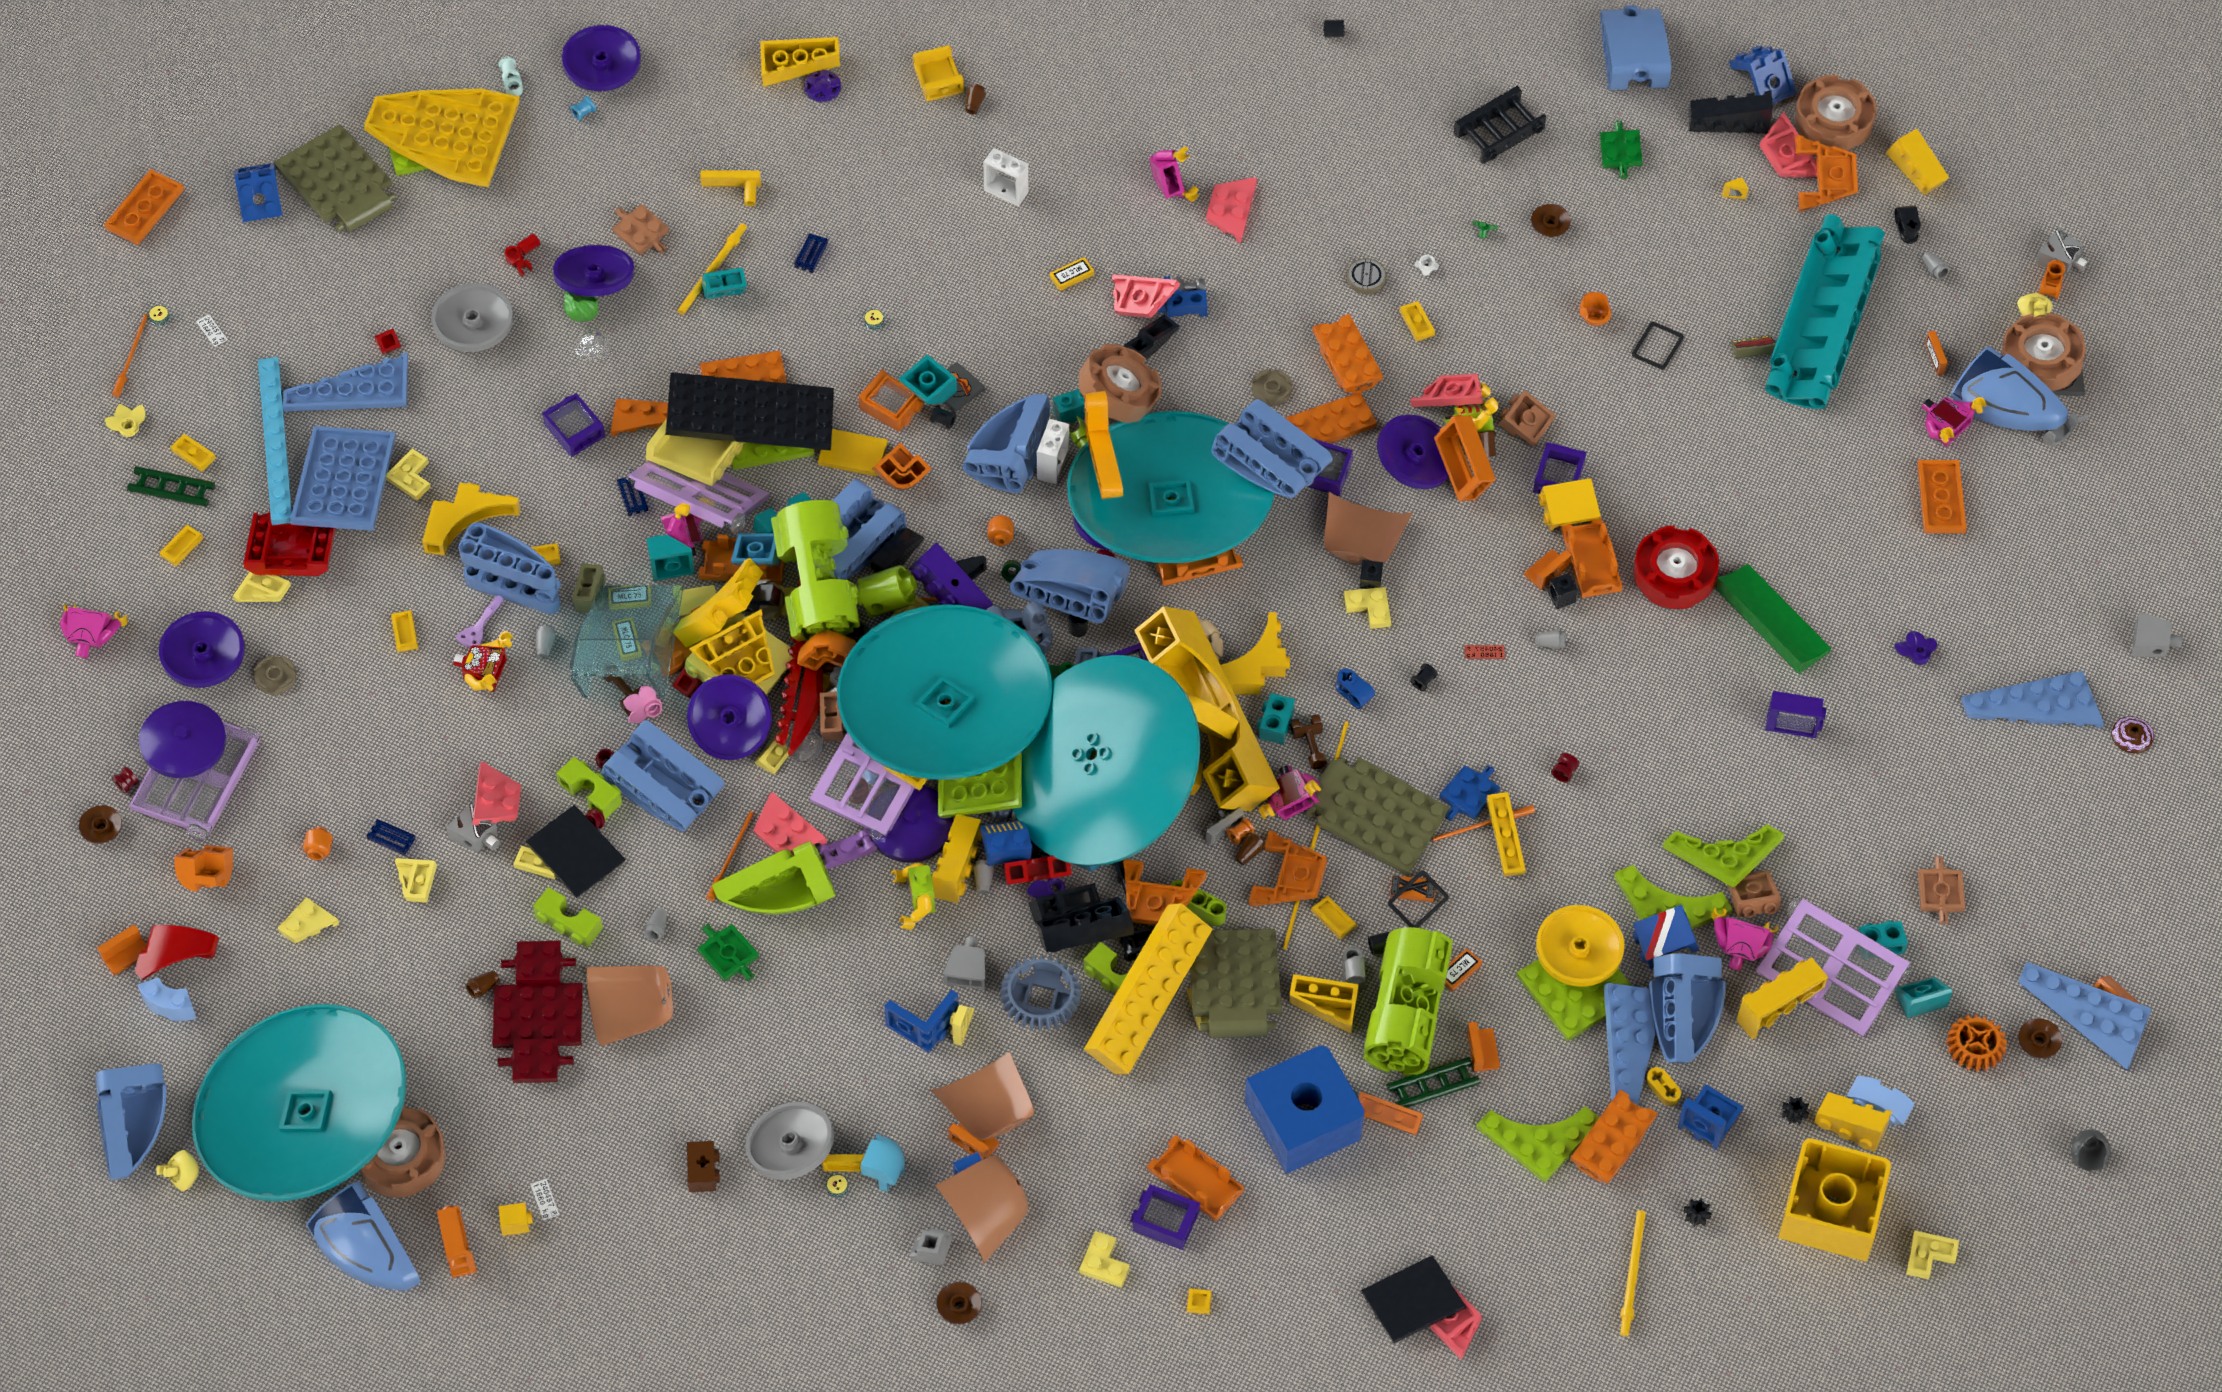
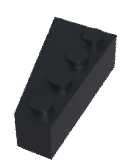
(1731, 114)
(1086, 925)

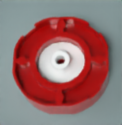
(1676, 567)

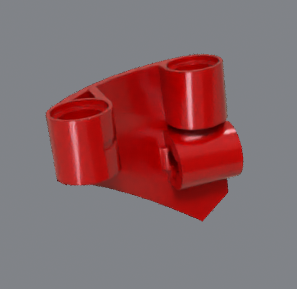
(173, 944)

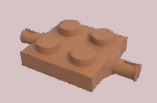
(640, 229)
(1941, 890)

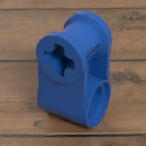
(1354, 688)

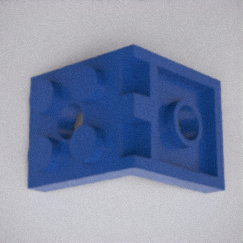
(1763, 65)
(253, 181)
(918, 1031)
(1706, 1124)

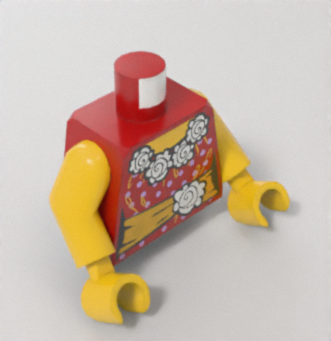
(484, 663)

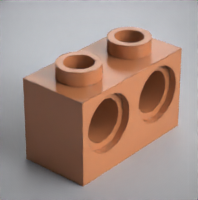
(830, 720)

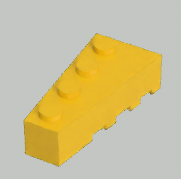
(797, 57)
(957, 859)
(1780, 996)

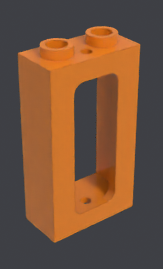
(1447, 440)

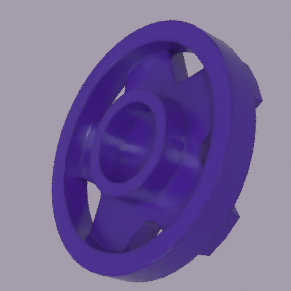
(822, 85)

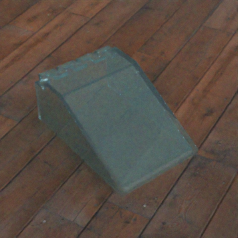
(627, 633)

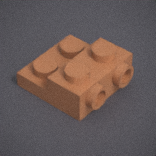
(1526, 418)
(1756, 895)

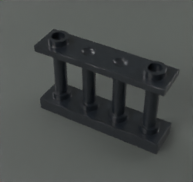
(1497, 108)

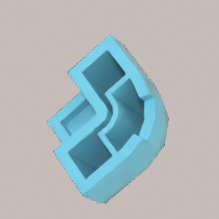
(883, 1162)

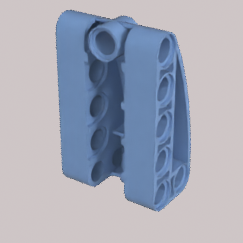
(1635, 47)
(1270, 451)
(864, 539)
(509, 563)
(1076, 577)
(662, 777)

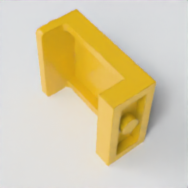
(937, 73)
(1569, 503)

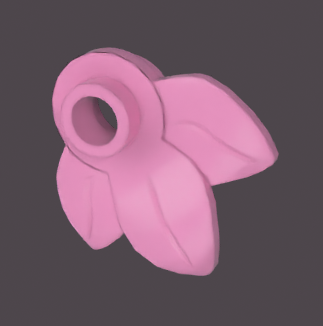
(643, 704)

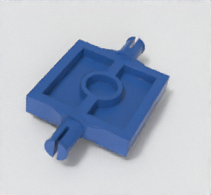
(1468, 792)

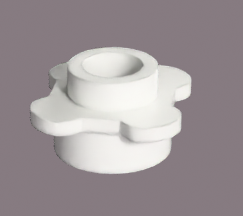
(1426, 260)

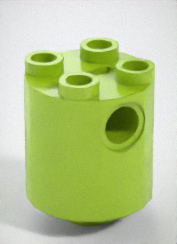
(887, 591)

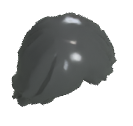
(2090, 1150)

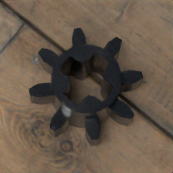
(1795, 1116)
(1694, 1218)

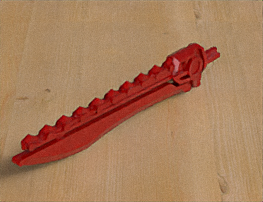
(808, 702)

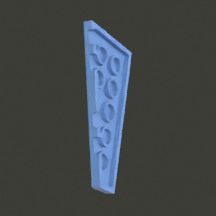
(358, 388)
(2042, 701)
(2100, 1016)
(1628, 1036)

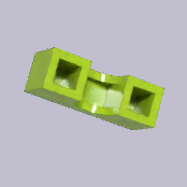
(577, 776)
(580, 928)
(1099, 965)

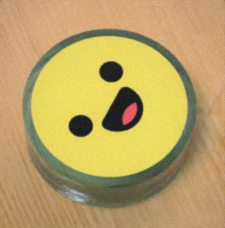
(159, 315)
(874, 319)
(837, 1185)

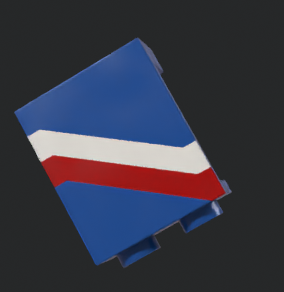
(1664, 934)

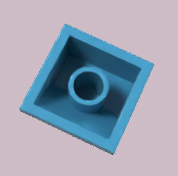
(758, 547)

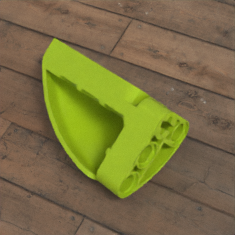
(779, 883)

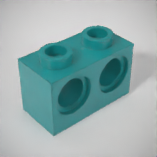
(724, 283)
(1069, 406)
(1279, 719)
(1880, 933)

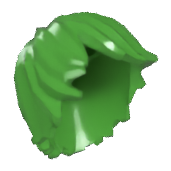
(580, 307)

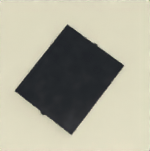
(575, 851)
(1413, 1299)

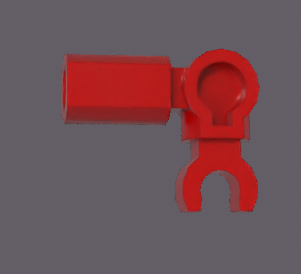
(514, 254)

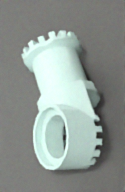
(510, 76)

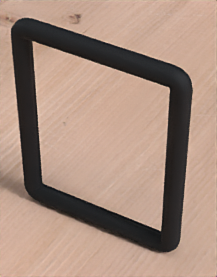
(1681, 336)
(1431, 912)

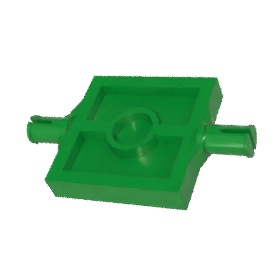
(1621, 149)
(728, 952)

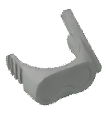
(2056, 436)

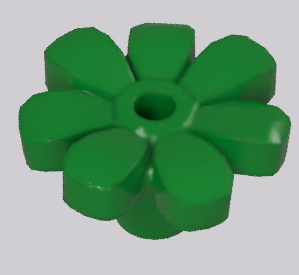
(1484, 228)

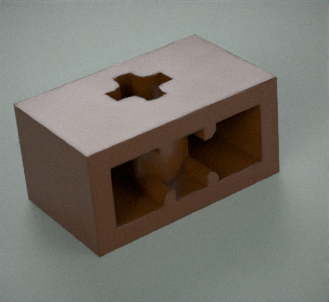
(700, 1178)

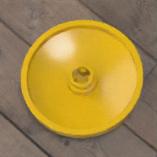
(1580, 945)

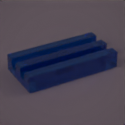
(805, 265)
(637, 508)
(395, 830)

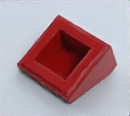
(387, 341)
(687, 684)

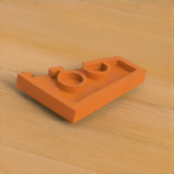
(637, 414)

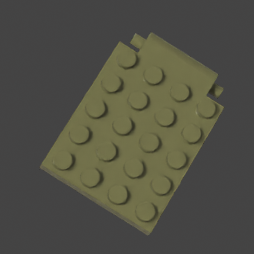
(338, 179)
(1377, 812)
(1237, 983)

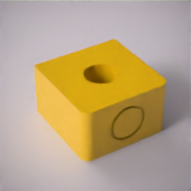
(1845, 1174)

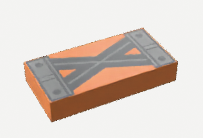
(1420, 890)

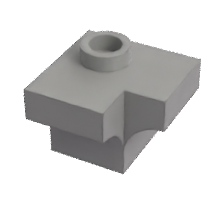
(931, 1247)

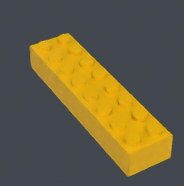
(1148, 989)

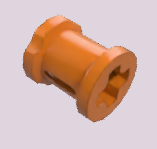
(1240, 831)

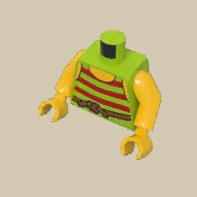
(1480, 413)
(921, 892)

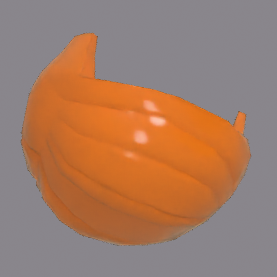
(1595, 308)

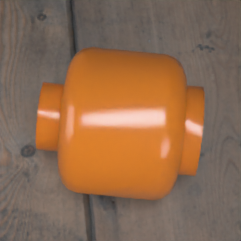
(1000, 530)
(317, 843)

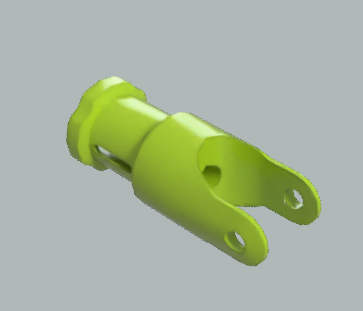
(1079, 436)

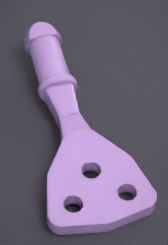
(477, 629)

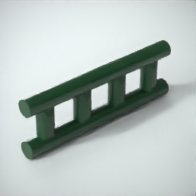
(179, 494)
(1439, 1072)

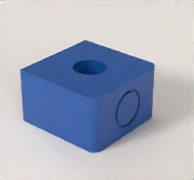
(1301, 1135)

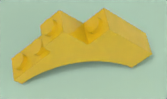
(470, 506)
(727, 602)
(1264, 660)

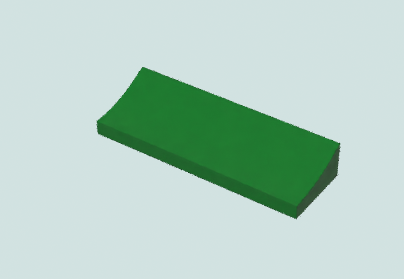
(1772, 618)

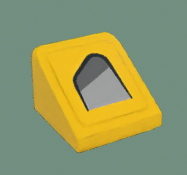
(1735, 189)

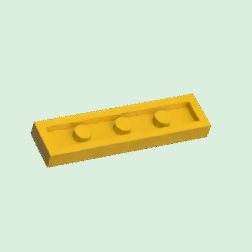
(1506, 834)

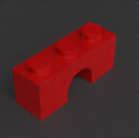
(1035, 870)

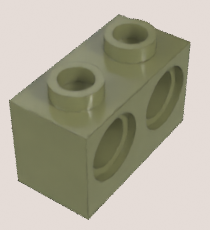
(587, 586)

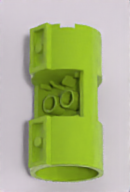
(811, 536)
(1408, 1000)

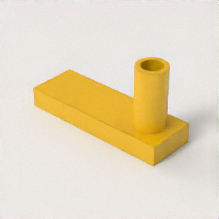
(733, 178)

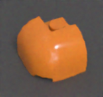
(901, 469)
(825, 647)
(204, 867)

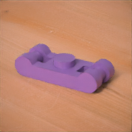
(847, 849)

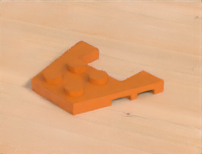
(1834, 173)
(1299, 874)
(1149, 900)

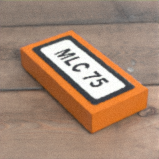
(1936, 352)
(1461, 968)

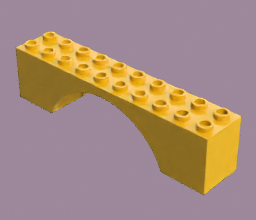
(1237, 766)

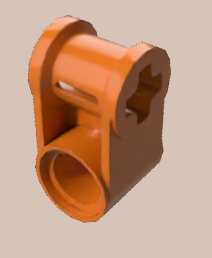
(2052, 282)

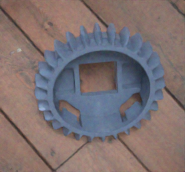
(1033, 619)
(1046, 975)

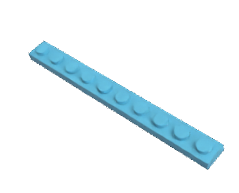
(275, 440)

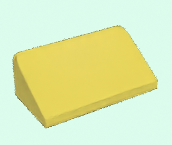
(695, 597)
(772, 756)

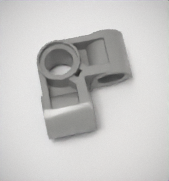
(1354, 968)

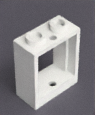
(996, 183)
(1053, 449)

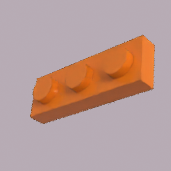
(1390, 1114)

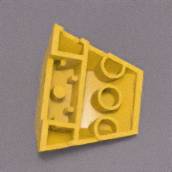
(739, 650)

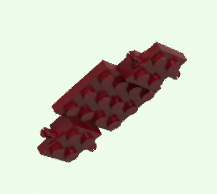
(537, 1013)

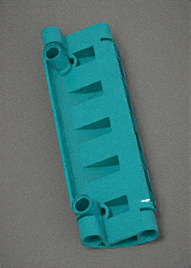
(1824, 313)

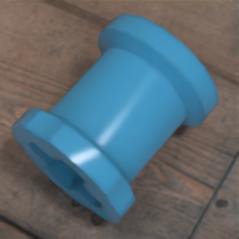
(583, 108)

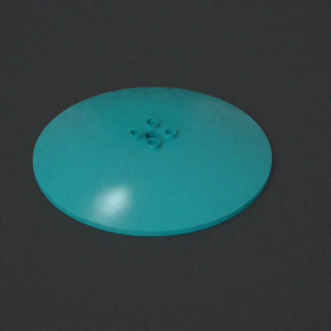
(1162, 459)
(938, 653)
(1142, 767)
(298, 1059)

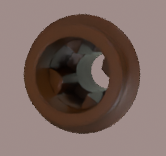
(974, 98)
(1249, 849)
(481, 984)

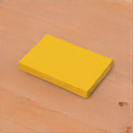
(853, 452)

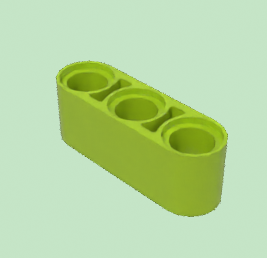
(1209, 904)

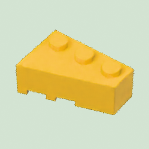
(1917, 162)
(1325, 999)
(1853, 1121)

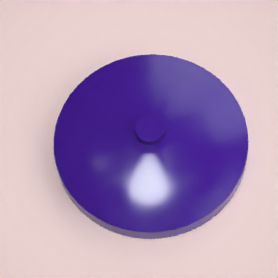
(601, 58)
(593, 270)
(1410, 452)
(201, 649)
(729, 717)
(182, 739)
(918, 830)

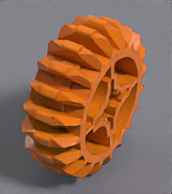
(1976, 1032)

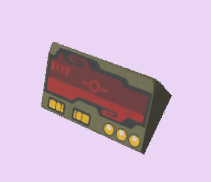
(1753, 346)

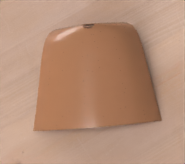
(1361, 532)
(628, 1000)
(989, 1099)
(986, 1202)

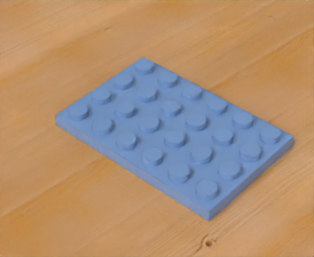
(343, 478)

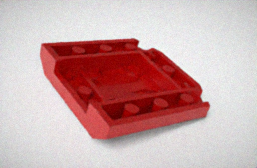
(287, 548)

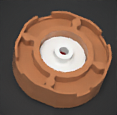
(1835, 112)
(2047, 347)
(1128, 381)
(409, 1158)

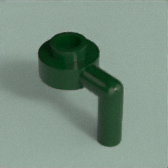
(1006, 573)

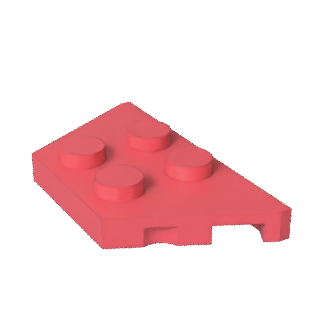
(1781, 151)
(1231, 206)
(1141, 295)
(1451, 390)
(495, 797)
(783, 827)
(1458, 1328)

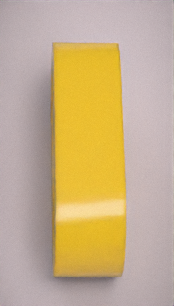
(1661, 1088)

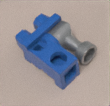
(1187, 299)

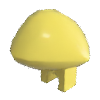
(2034, 304)
(181, 1170)

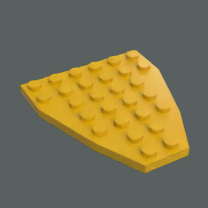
(446, 130)

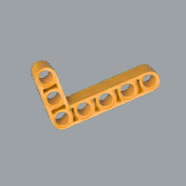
(1101, 445)

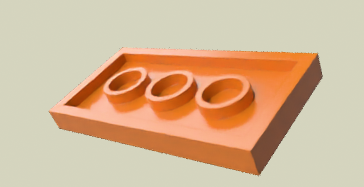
(144, 207)
(758, 367)
(1336, 419)
(1941, 496)

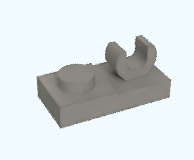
(1218, 830)

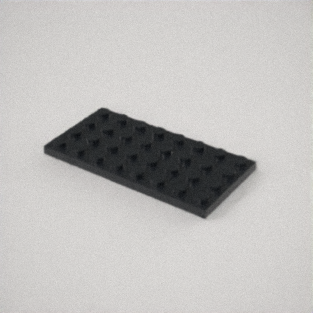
(750, 411)

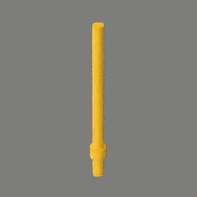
(732, 241)
(1627, 1311)

